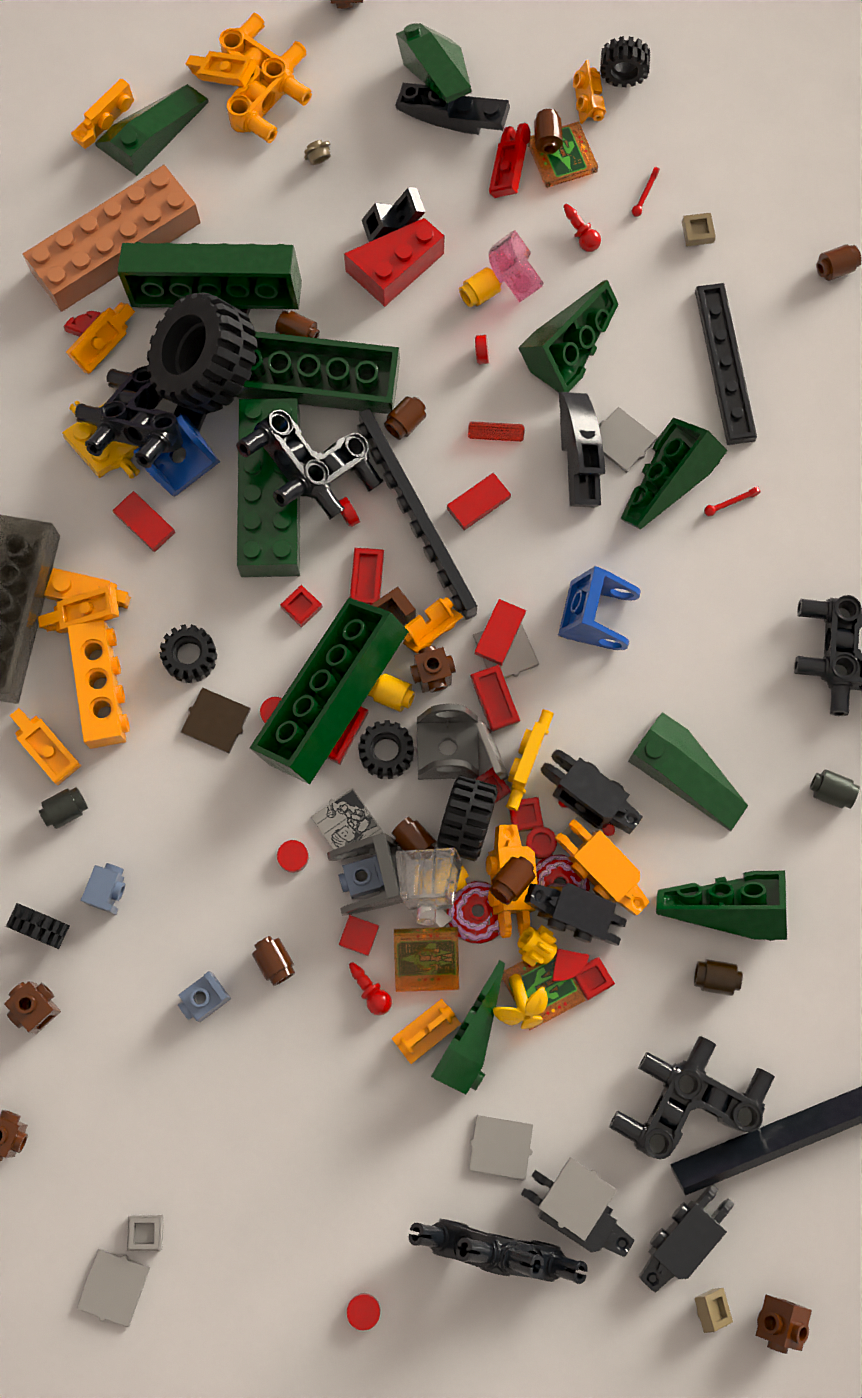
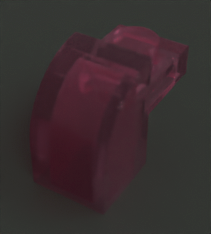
(511, 265)

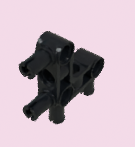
(130, 420)
(298, 461)
(839, 648)
(674, 1105)
(496, 1252)

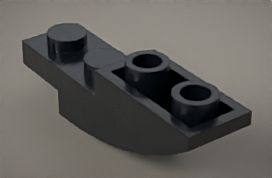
(461, 115)
(584, 448)

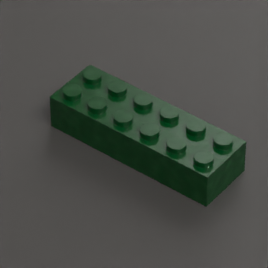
(236, 273)
(324, 372)
(265, 531)
(329, 690)

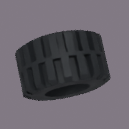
(467, 817)

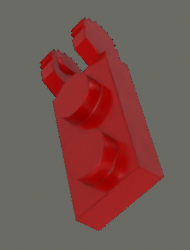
(509, 161)

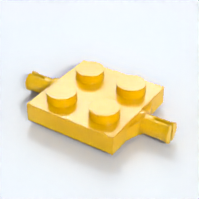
(112, 457)
(529, 749)

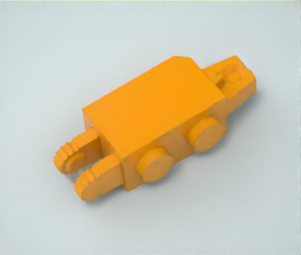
(508, 845)
(605, 868)

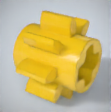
(537, 945)

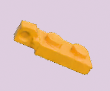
(222, 68)
(103, 113)
(100, 337)
(68, 584)
(81, 609)
(44, 747)

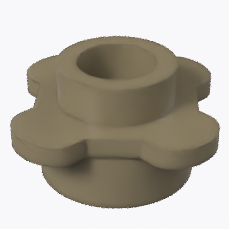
(317, 152)

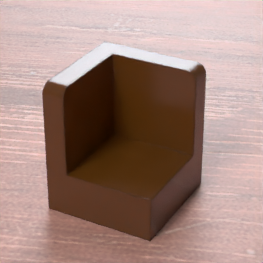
(398, 605)

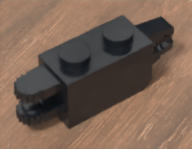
(591, 793)
(576, 910)
(604, 1233)
(686, 1241)

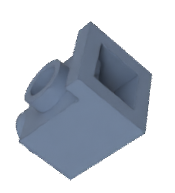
(104, 888)
(356, 888)
(215, 997)

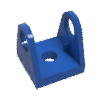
(198, 460)
(582, 604)

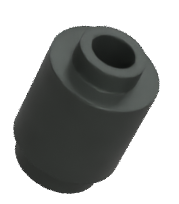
(834, 789)
(63, 808)

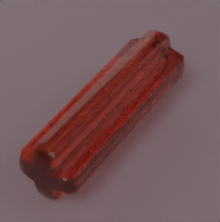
(496, 431)

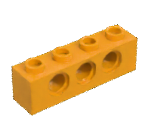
(84, 640)

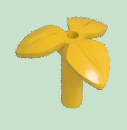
(526, 1007)

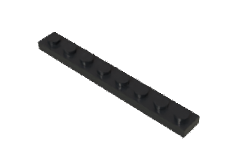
(421, 524)

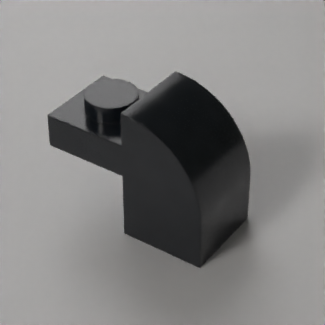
(387, 218)

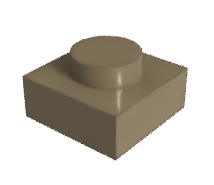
(698, 229)
(713, 1310)

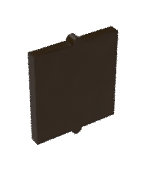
(215, 720)

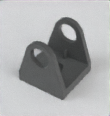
(457, 726)
(385, 849)

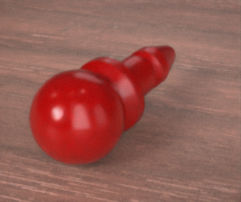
(588, 238)
(378, 1000)

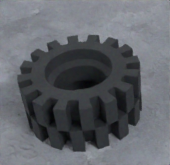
(625, 61)
(181, 637)
(386, 731)
(37, 926)

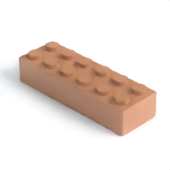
(89, 249)

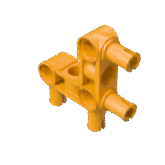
(267, 84)

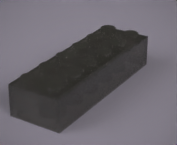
(25, 568)

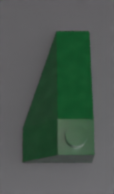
(434, 61)
(148, 131)
(566, 341)
(680, 462)
(682, 766)
(742, 906)
(466, 1054)

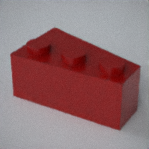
(395, 259)

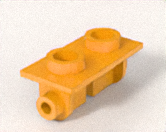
(587, 84)
(441, 619)
(426, 1031)

